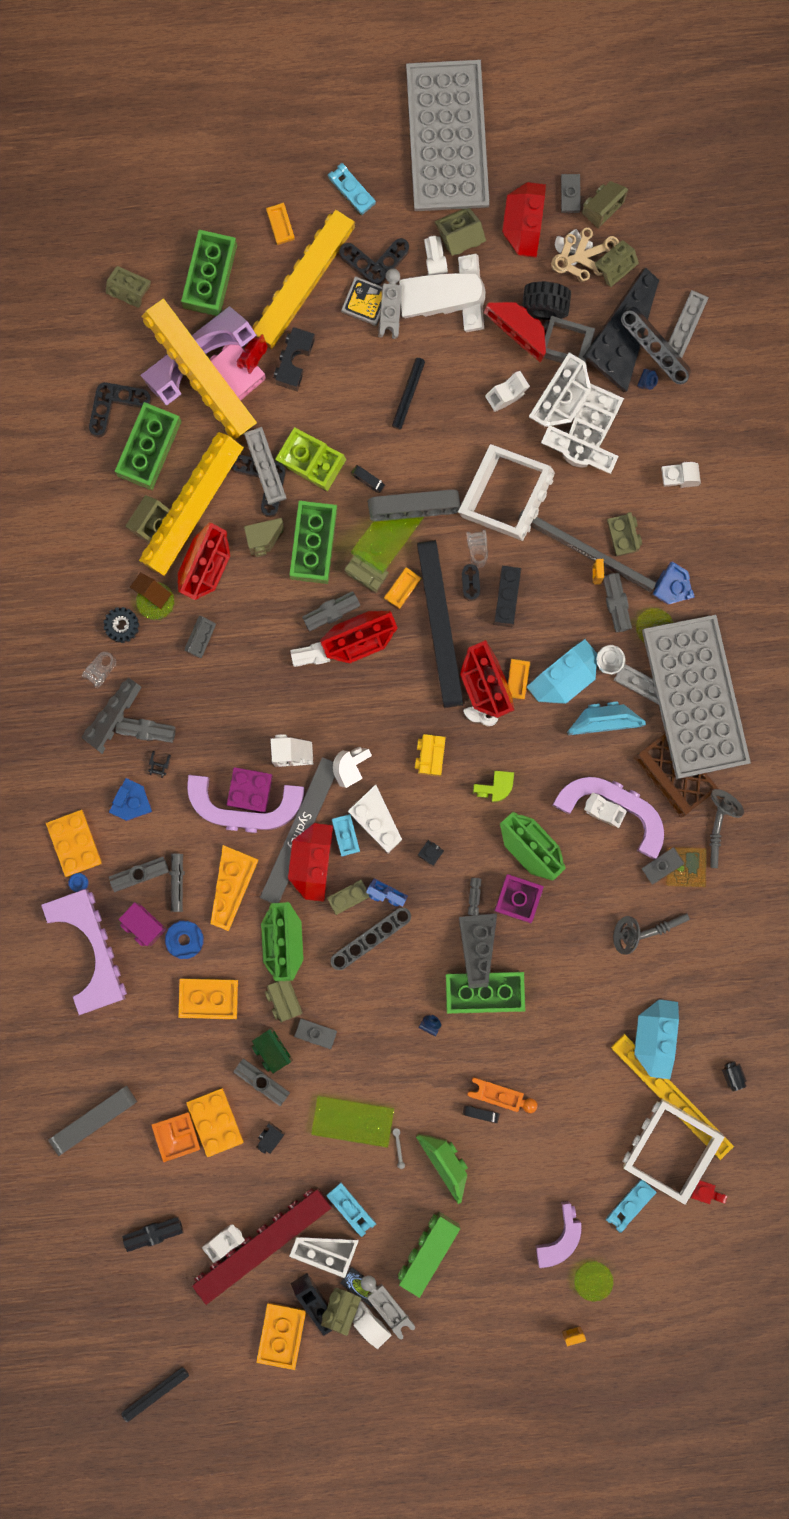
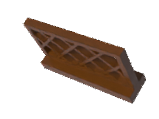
(666, 786)

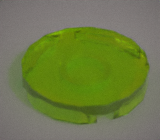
(151, 611)
(647, 619)
(593, 1281)

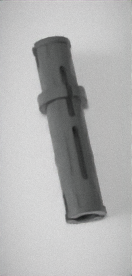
(176, 882)

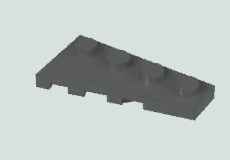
(112, 714)
(477, 943)

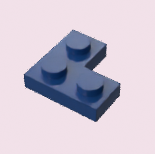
(379, 891)

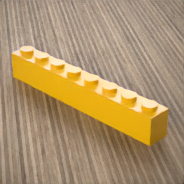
(304, 277)
(198, 369)
(191, 503)

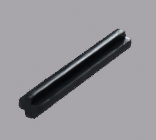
(408, 393)
(155, 1394)

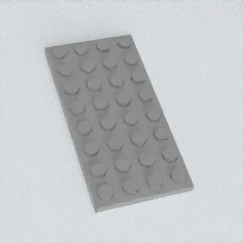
(447, 135)
(696, 696)

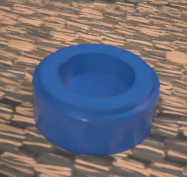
(78, 882)

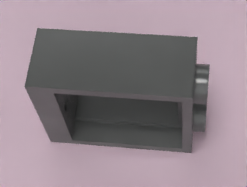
(558, 356)

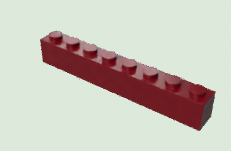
(262, 1245)

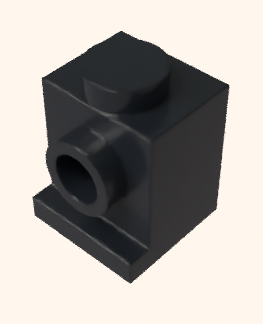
(430, 853)
(270, 1138)

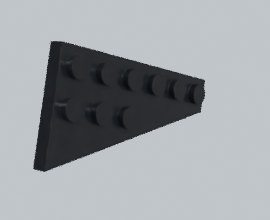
(614, 347)

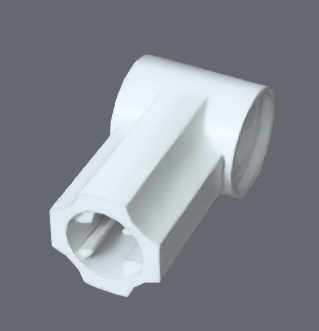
(435, 260)
(309, 655)

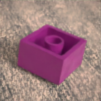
(249, 790)
(518, 898)
(142, 925)

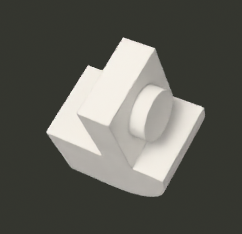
(507, 392)
(685, 475)
(345, 765)
(604, 810)
(223, 1243)
(370, 1327)

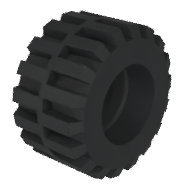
(546, 299)

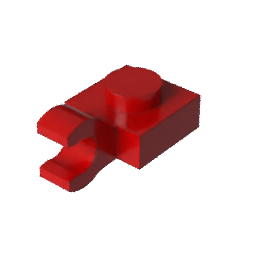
(705, 1193)

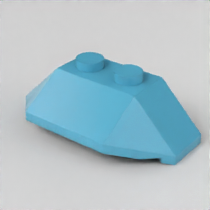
(566, 676)
(605, 719)
(657, 1038)

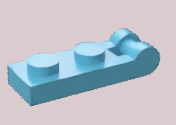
(352, 189)
(631, 1205)
(350, 1209)

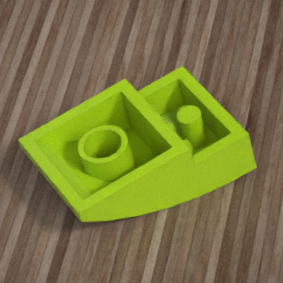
(311, 459)

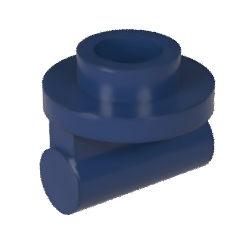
(648, 379)
(430, 1024)

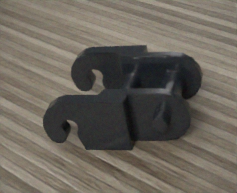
(165, 766)

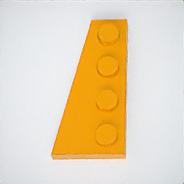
(233, 879)

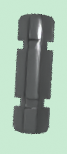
(474, 896)

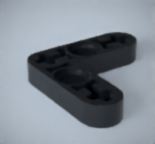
(379, 266)
(113, 397)
(243, 470)

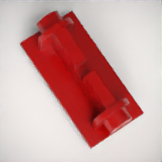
(256, 349)

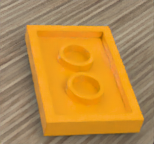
(74, 843)
(208, 998)
(215, 1122)
(281, 1336)

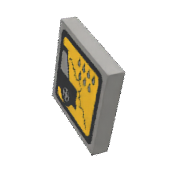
(363, 301)

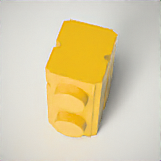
(431, 755)

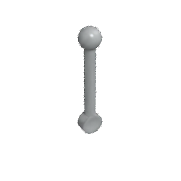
(396, 1132)

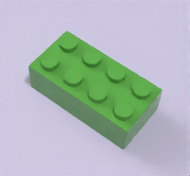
(209, 273)
(148, 446)
(313, 542)
(503, 994)
(429, 1254)

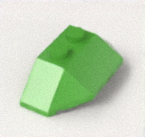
(532, 846)
(282, 941)
(446, 1163)

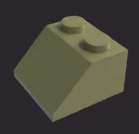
(604, 203)
(460, 231)
(147, 518)
(263, 536)

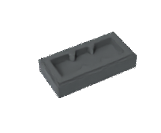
(570, 193)
(200, 637)
(663, 866)
(315, 1033)

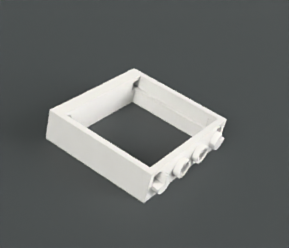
(481, 480)
(699, 1169)

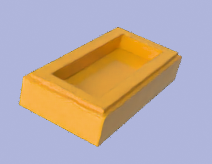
(280, 223)
(598, 571)
(402, 588)
(518, 678)
(573, 1336)

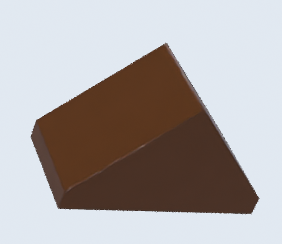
(150, 590)

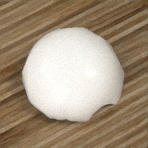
(610, 659)

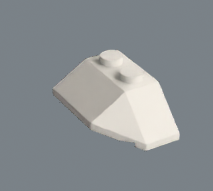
(564, 394)

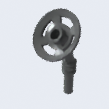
(724, 807)
(632, 936)

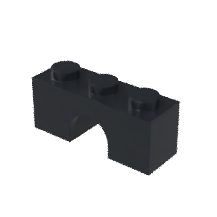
(298, 343)
(507, 596)

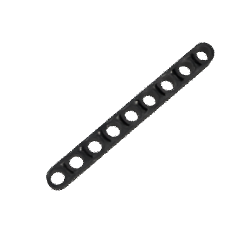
(440, 624)

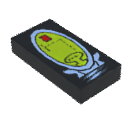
(353, 1283)

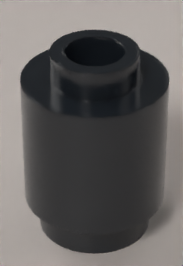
(734, 1076)

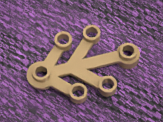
(580, 255)

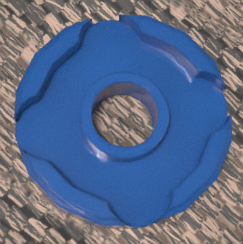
(189, 950)

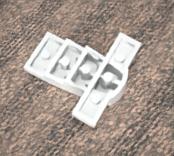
(447, 294)
(587, 432)

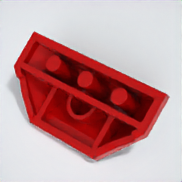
(524, 218)
(519, 326)
(204, 562)
(359, 636)
(486, 681)
(311, 861)

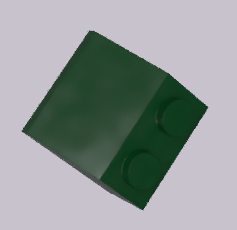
(272, 1051)

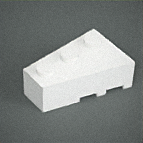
(291, 751)
(376, 819)
(325, 1254)

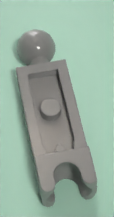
(390, 304)
(386, 1306)

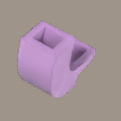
(564, 1246)

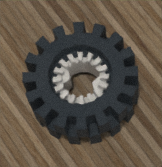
(112, 620)

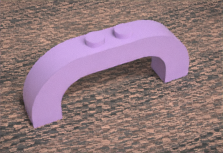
(630, 801)
(233, 820)

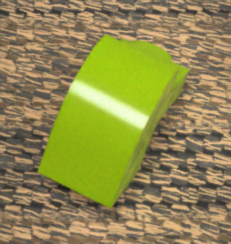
(501, 787)

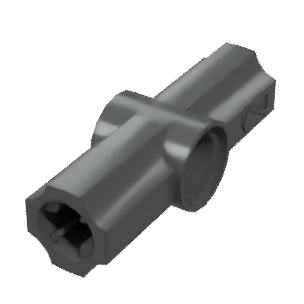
(617, 603)
(331, 611)
(146, 730)
(126, 878)
(272, 1090)

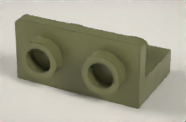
(617, 262)
(127, 286)
(624, 534)

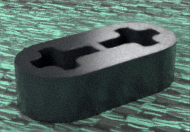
(367, 479)
(475, 581)
(481, 1114)

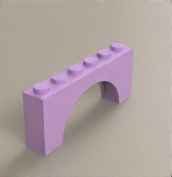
(223, 330)
(105, 984)

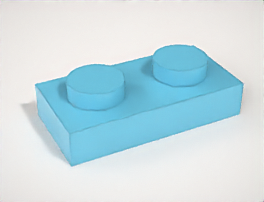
(345, 835)

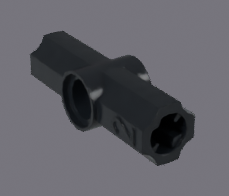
(153, 1234)

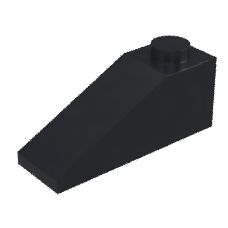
(311, 1300)

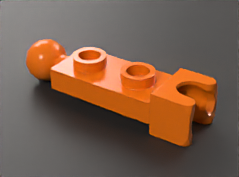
(502, 1096)

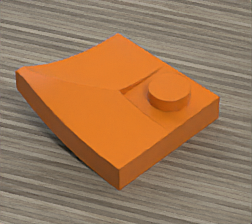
(175, 1137)

